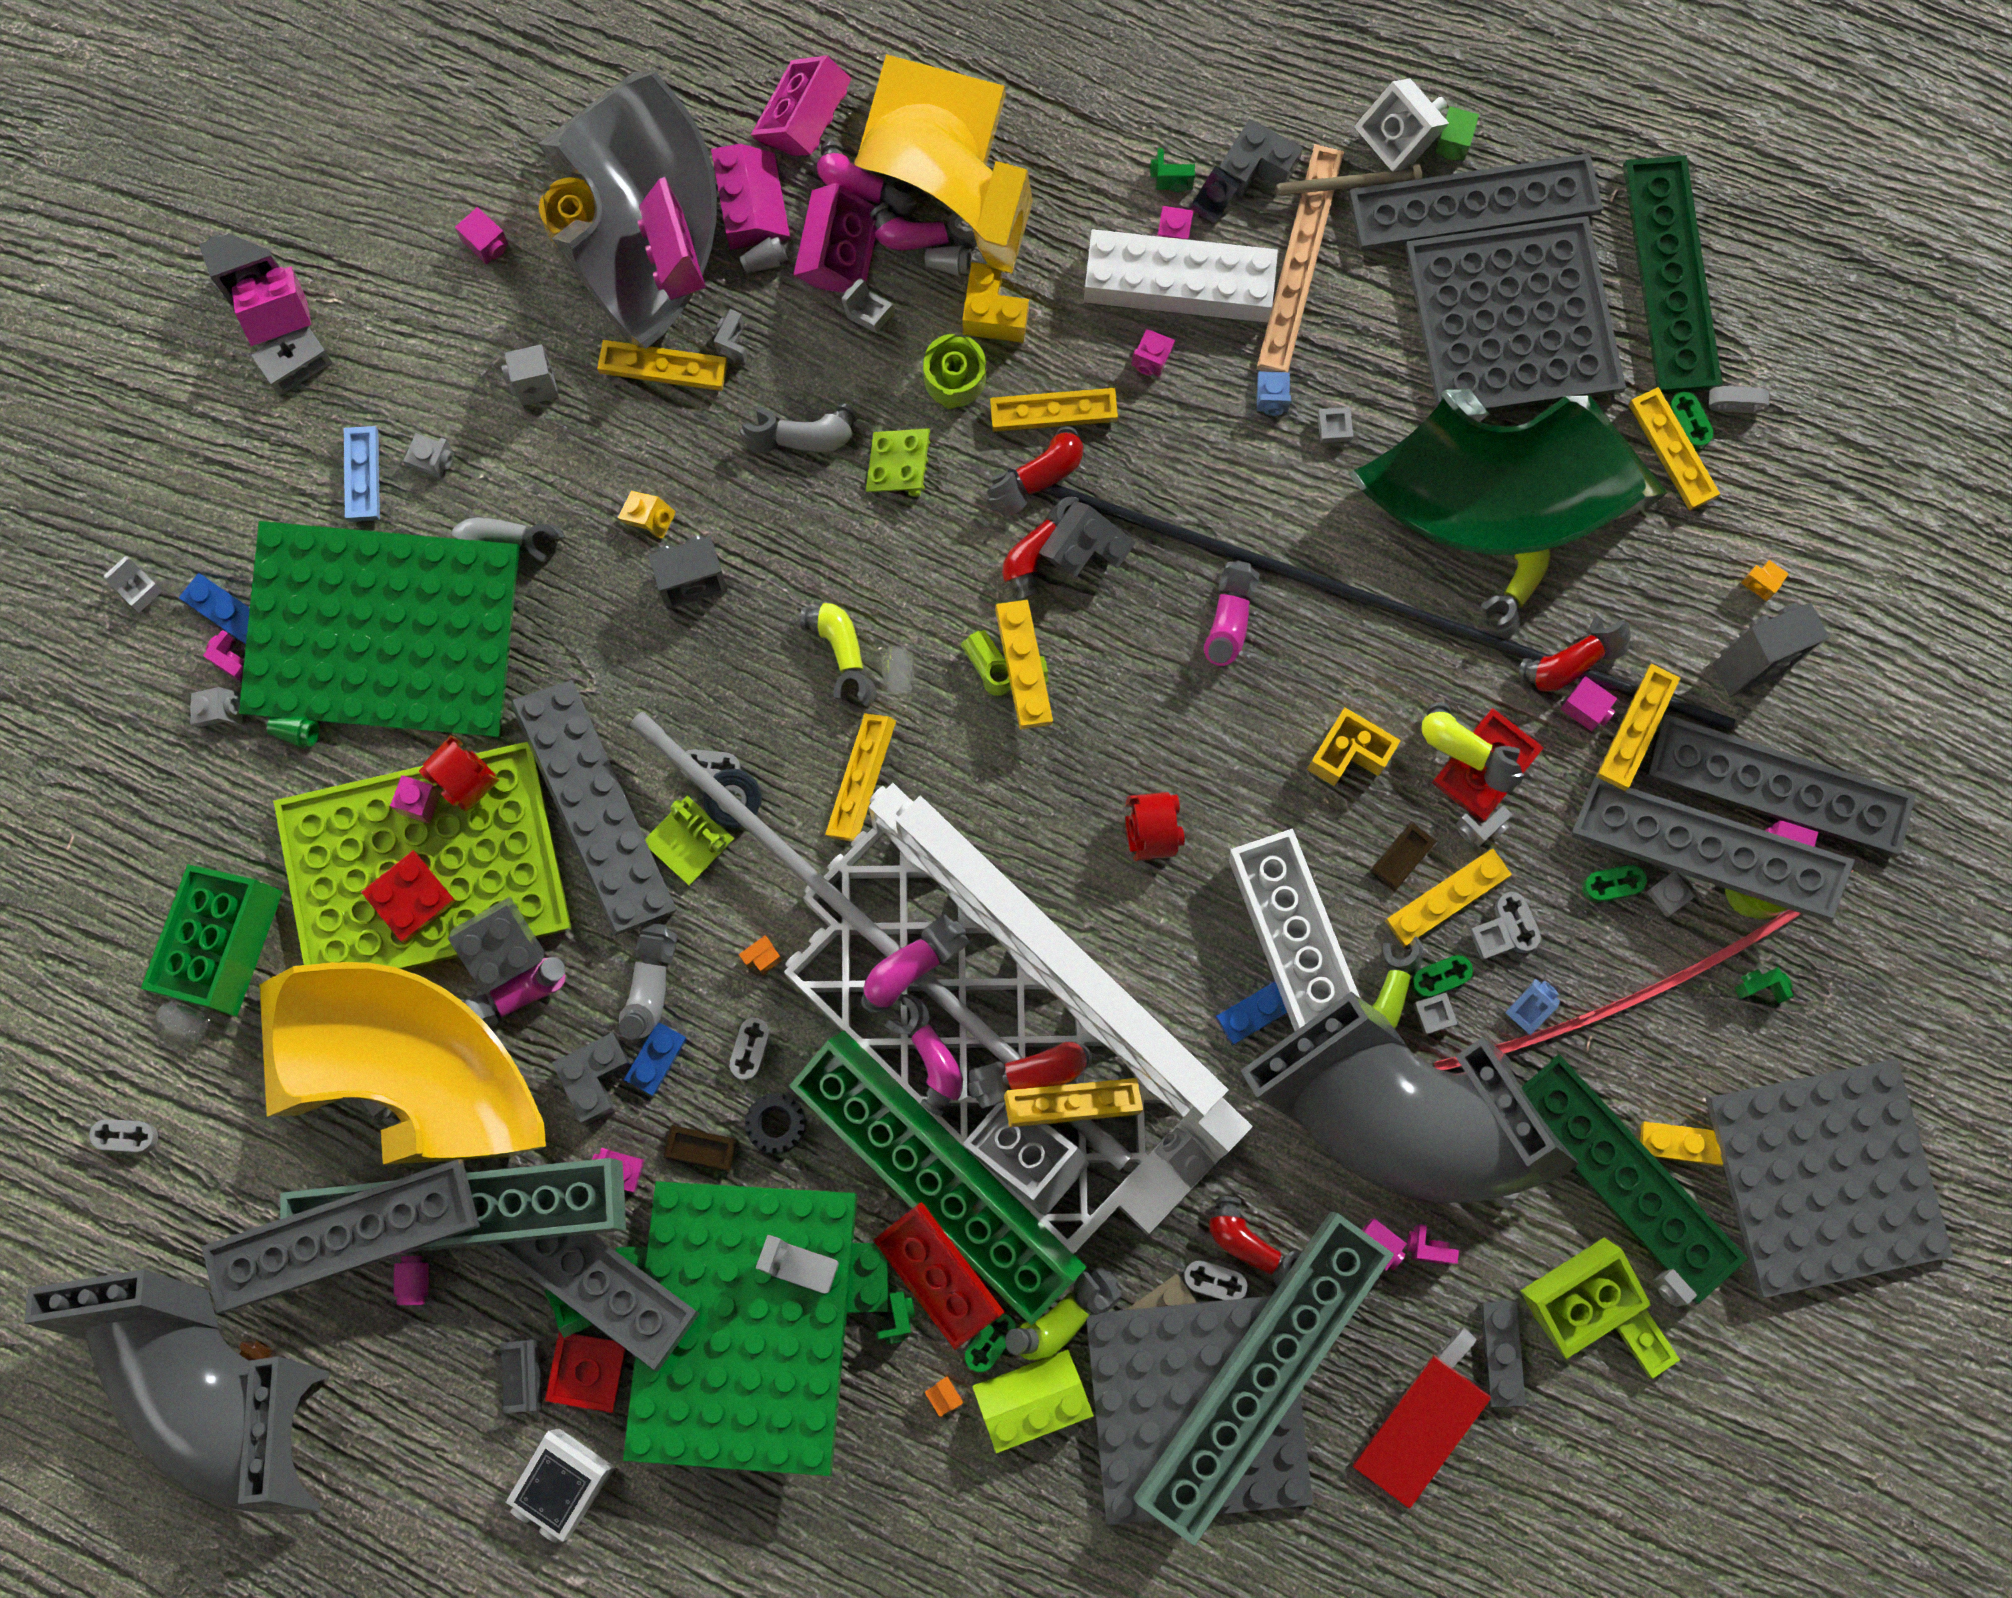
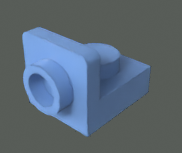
(1273, 392)
(1534, 1006)

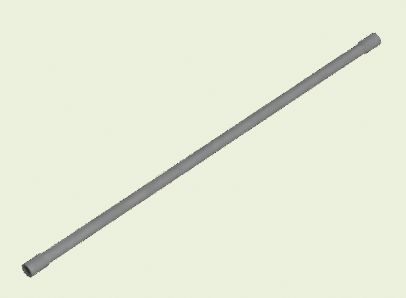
(656, 736)

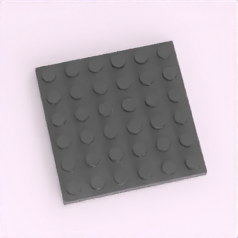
(1516, 314)
(1828, 1178)
(1148, 1380)

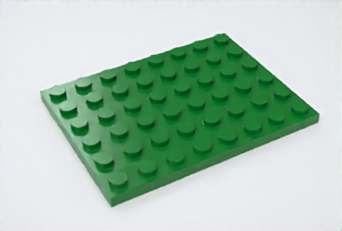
(379, 629)
(765, 1356)

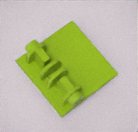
(898, 461)
(688, 840)

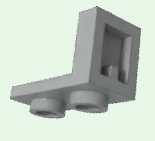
(797, 1265)

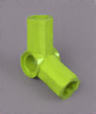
(989, 660)

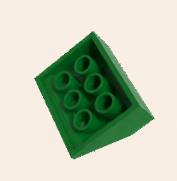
(212, 939)

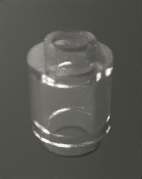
(898, 670)
(182, 1021)

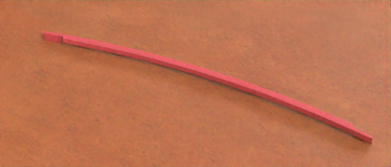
(1637, 997)

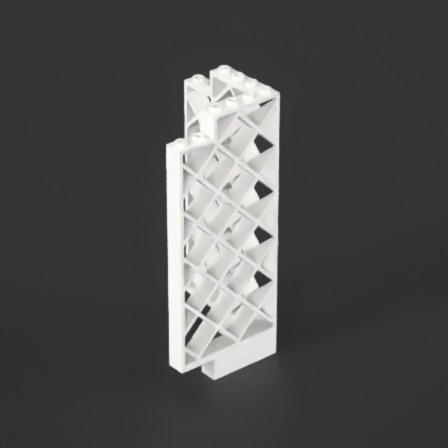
(1044, 961)

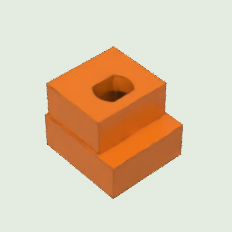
(762, 955)
(944, 1396)

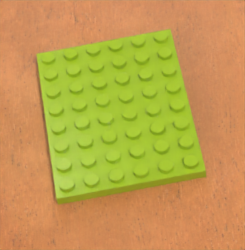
(350, 836)

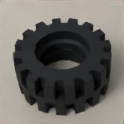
(754, 1120)

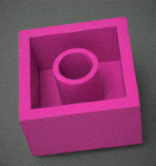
(270, 305)

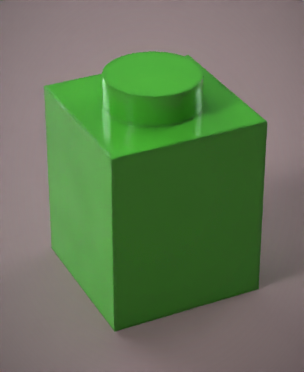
(1458, 135)

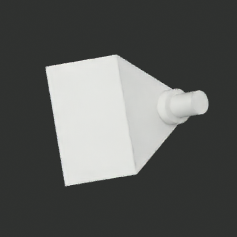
(1402, 124)

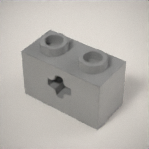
(286, 373)
(530, 375)

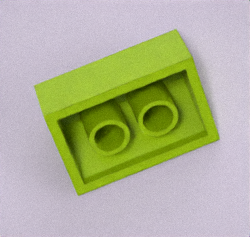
(1586, 1297)
(1032, 1401)

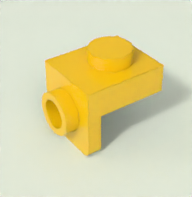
(647, 513)

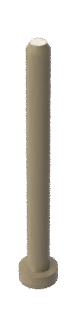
(1352, 181)

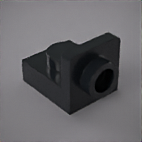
(1215, 195)

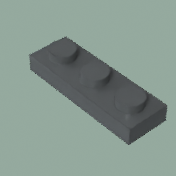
(1503, 1353)

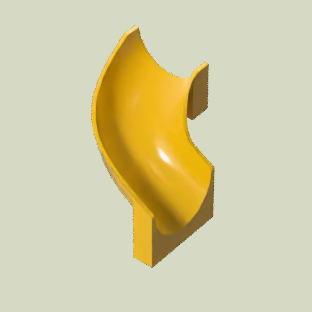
(938, 136)
(402, 1046)

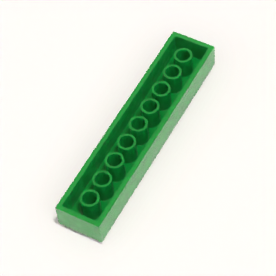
(933, 1168)

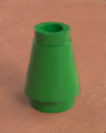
(294, 730)

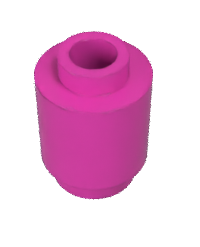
(411, 1281)

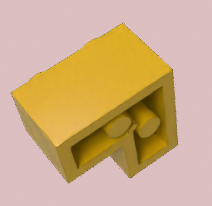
(988, 312)
(1352, 740)

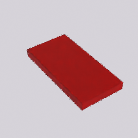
(938, 1276)
(1421, 1431)

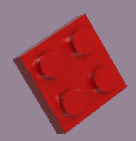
(408, 896)
(586, 1372)

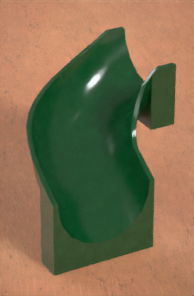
(1512, 484)

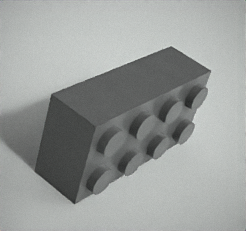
(1770, 648)

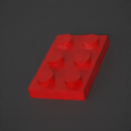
(1468, 784)

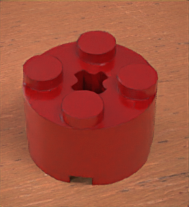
(459, 773)
(1153, 826)

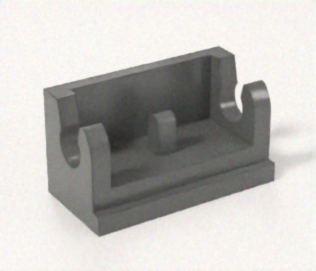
(521, 1376)

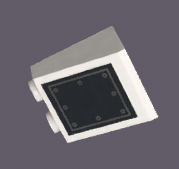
(559, 1485)

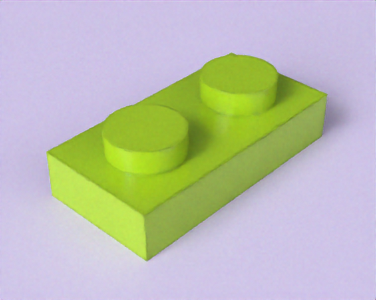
(1647, 1344)

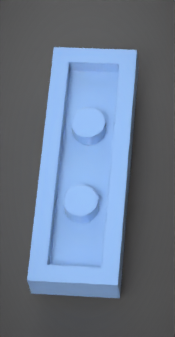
(361, 474)

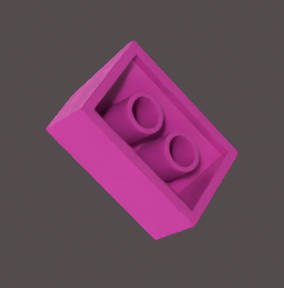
(802, 105)
(749, 195)
(836, 239)
(669, 242)

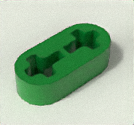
(1693, 419)
(1613, 876)
(1438, 969)
(996, 1349)

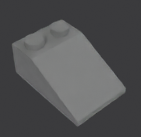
(1027, 1158)

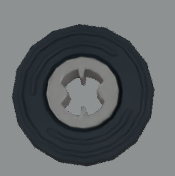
(739, 782)

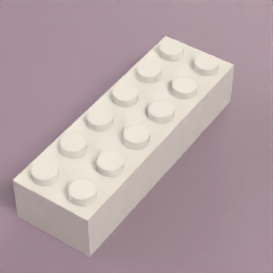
(1180, 276)
(1291, 925)

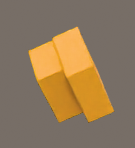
(1765, 580)

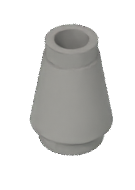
(764, 256)
(949, 259)

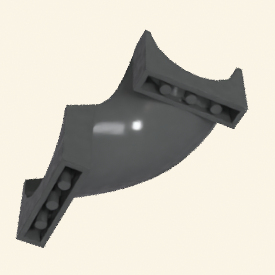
(621, 151)
(1403, 1119)
(182, 1391)

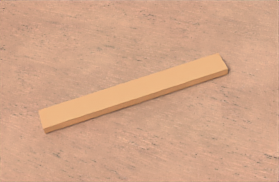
(1299, 264)

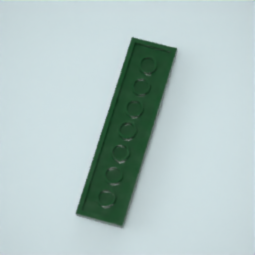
(1672, 274)
(1632, 1181)

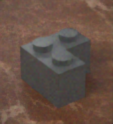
(1262, 154)
(1085, 534)
(584, 1074)

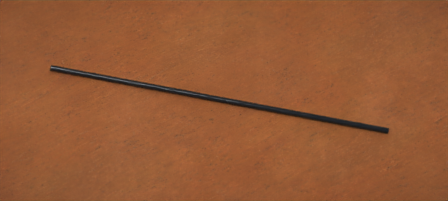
(1367, 598)

